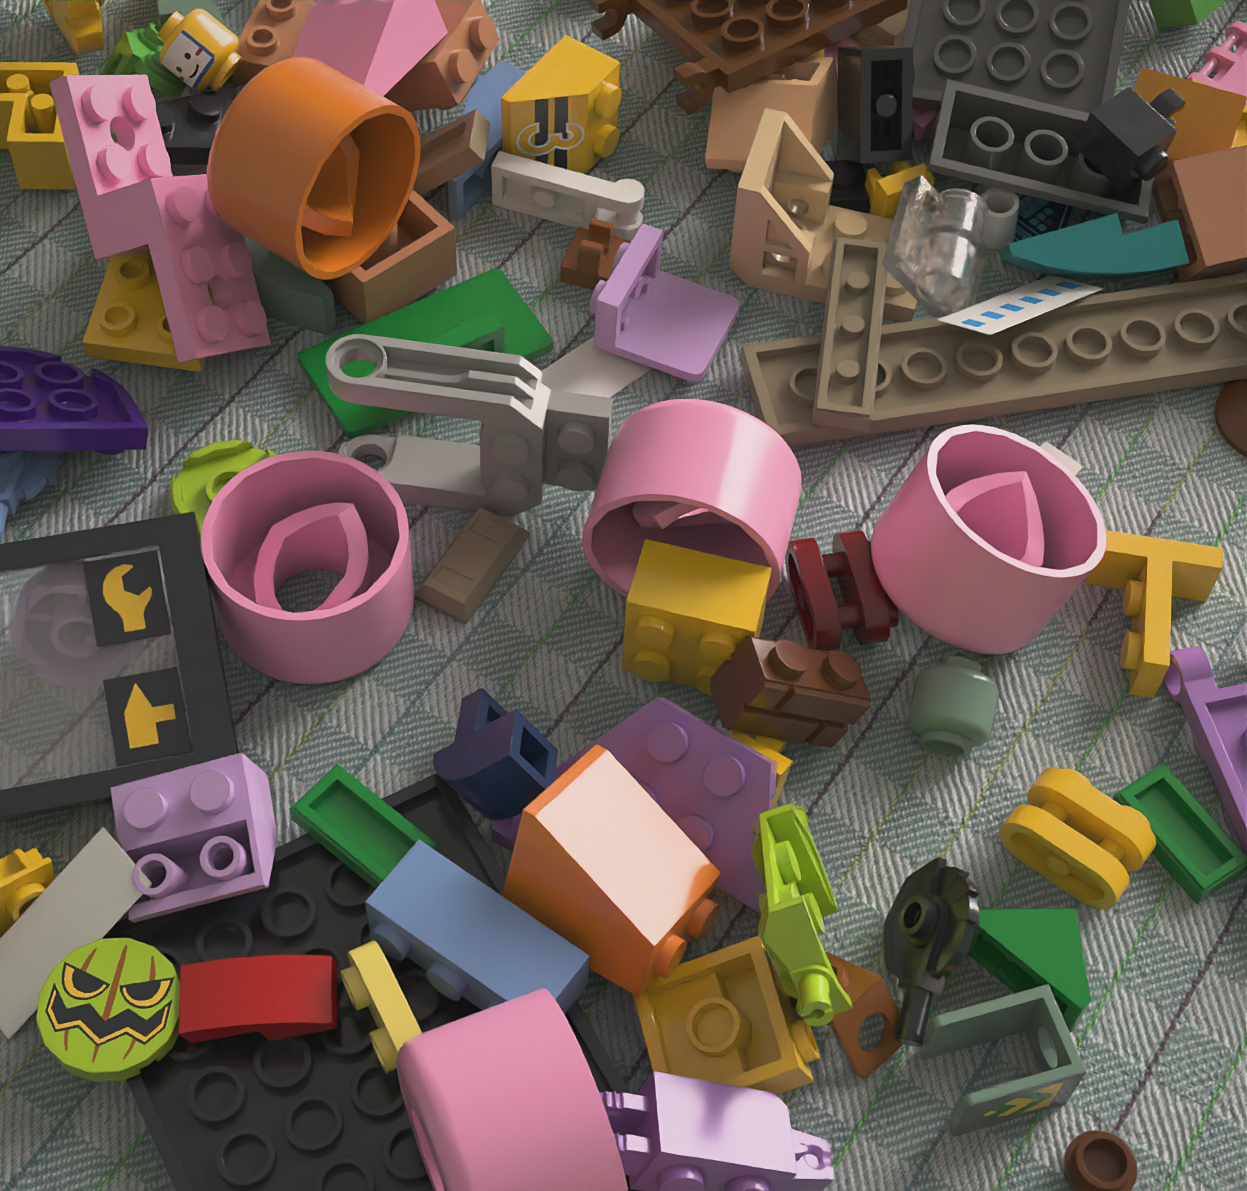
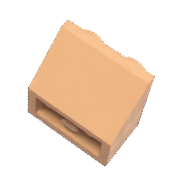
(801, 90)

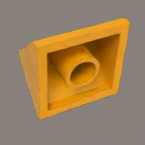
(1207, 118)

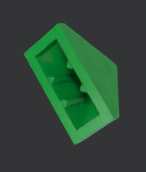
(1035, 950)

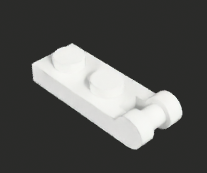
(566, 195)

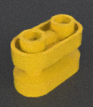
(1078, 837)

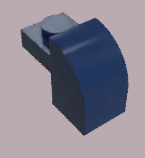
(496, 758)

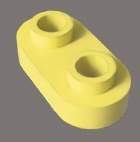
(373, 984)

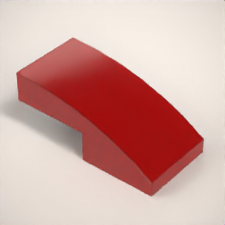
(258, 993)

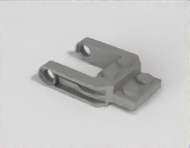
(525, 432)

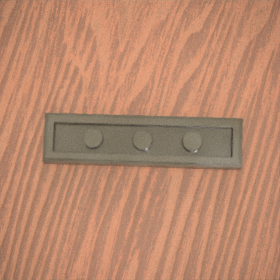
(850, 336)

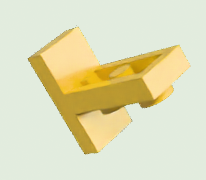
(1151, 574)

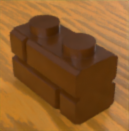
(789, 692)

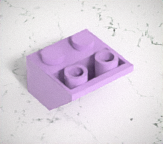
(197, 834)

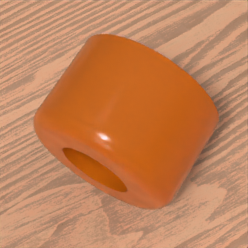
(313, 166)

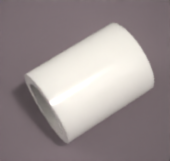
(1001, 217)

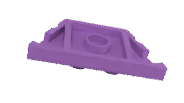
(701, 781)

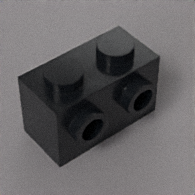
(875, 103)

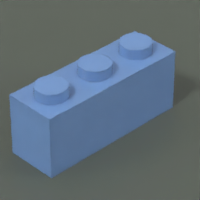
(470, 935)

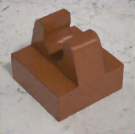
(591, 255)

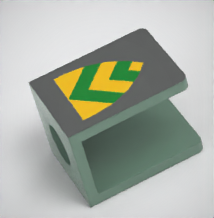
(1026, 1011)

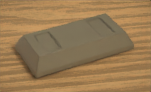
(472, 565)

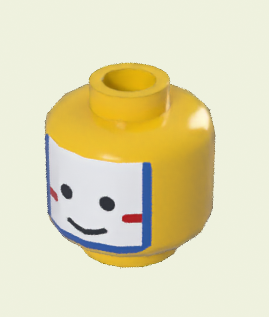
(198, 50)

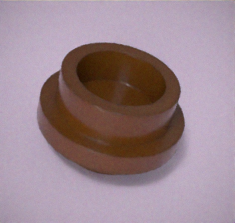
(1099, 1163)

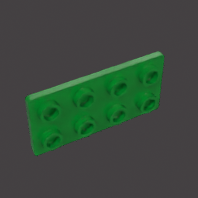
(473, 315)

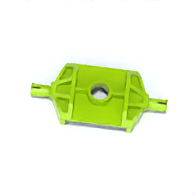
(793, 910)

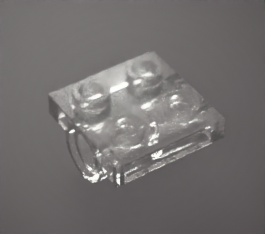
(938, 246)

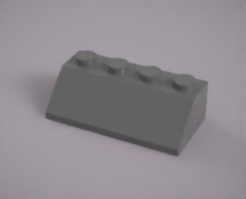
(1024, 150)

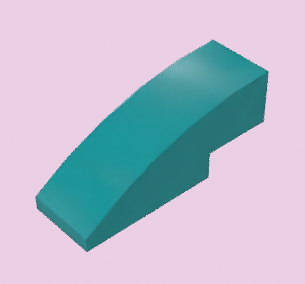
(1100, 250)

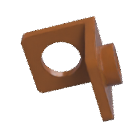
(868, 996)

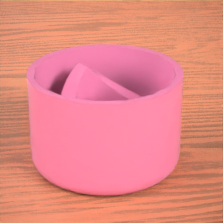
(694, 481)
(300, 517)
(986, 540)
(508, 1103)

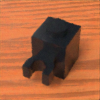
(1130, 136)

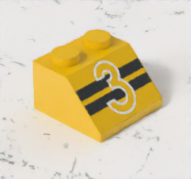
(564, 108)

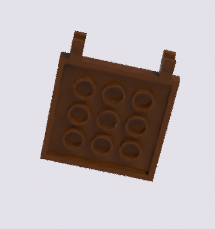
(741, 39)

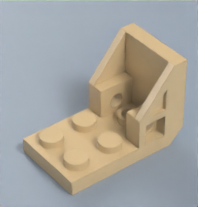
(786, 221)

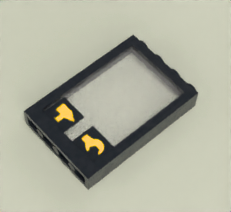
(106, 663)

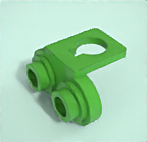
(142, 52)

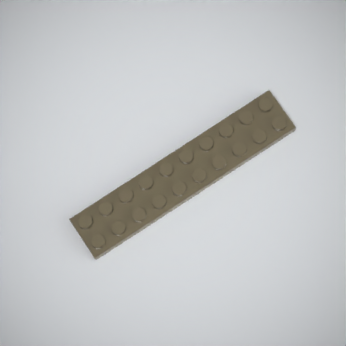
(1063, 357)

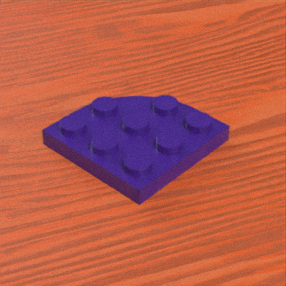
(58, 408)

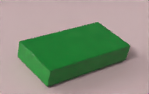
(356, 825)
(1186, 835)

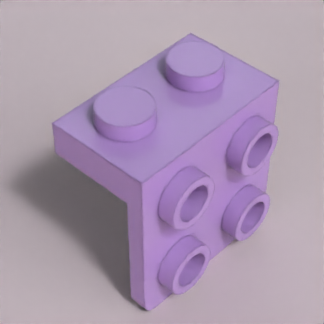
(659, 315)

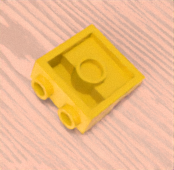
(727, 1022)

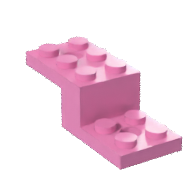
(141, 209)

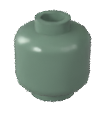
(953, 707)

